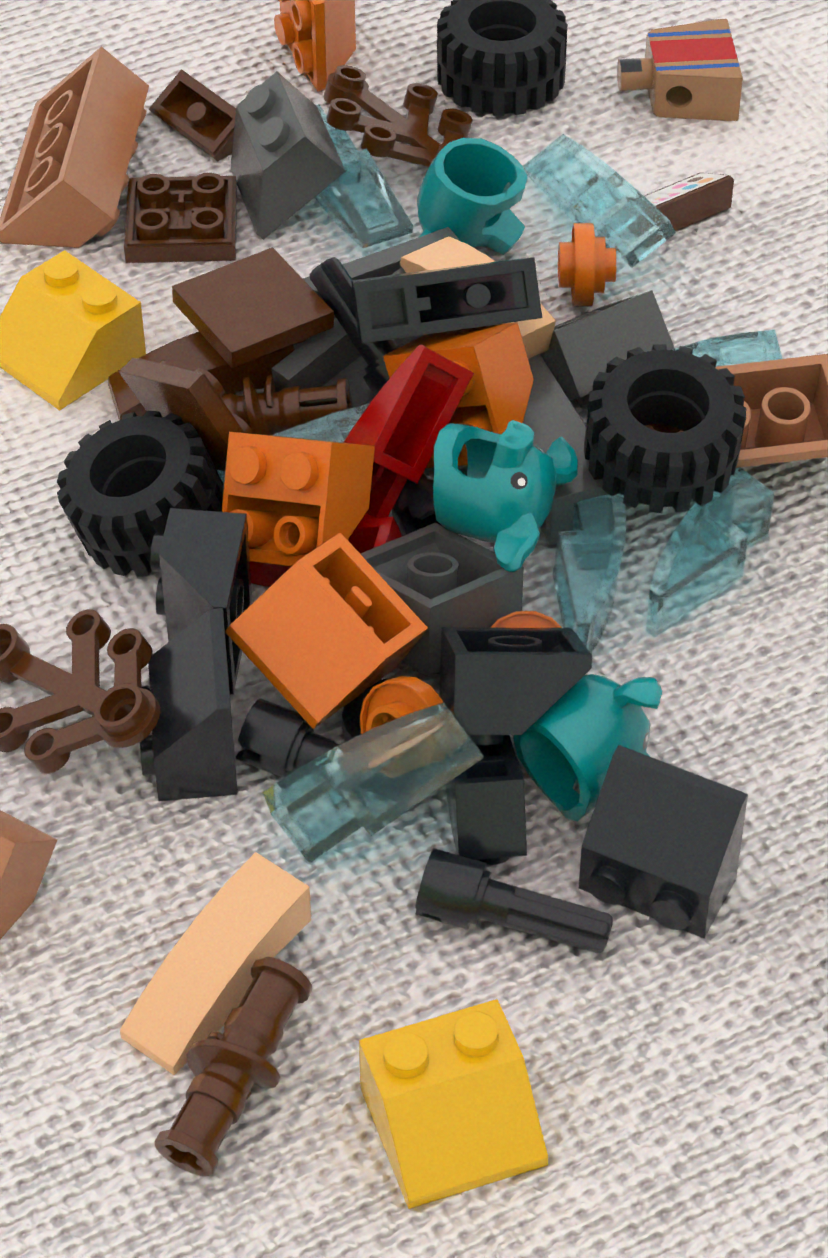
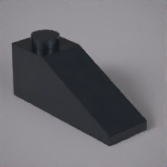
(446, 299)
(489, 806)

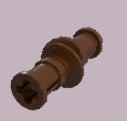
(290, 407)
(231, 1064)

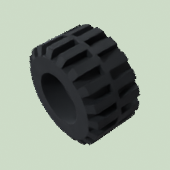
(501, 54)
(671, 391)
(128, 480)

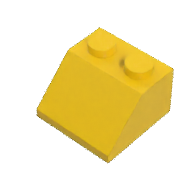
(68, 330)
(452, 1103)

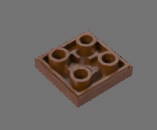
(181, 218)
(252, 307)
(191, 396)

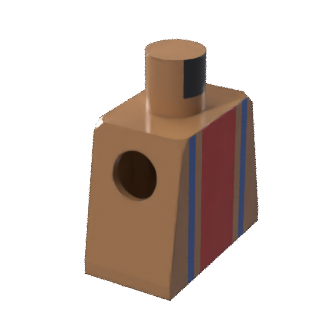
(687, 72)

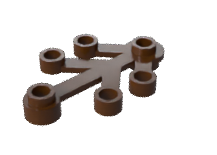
(349, 94)
(119, 715)

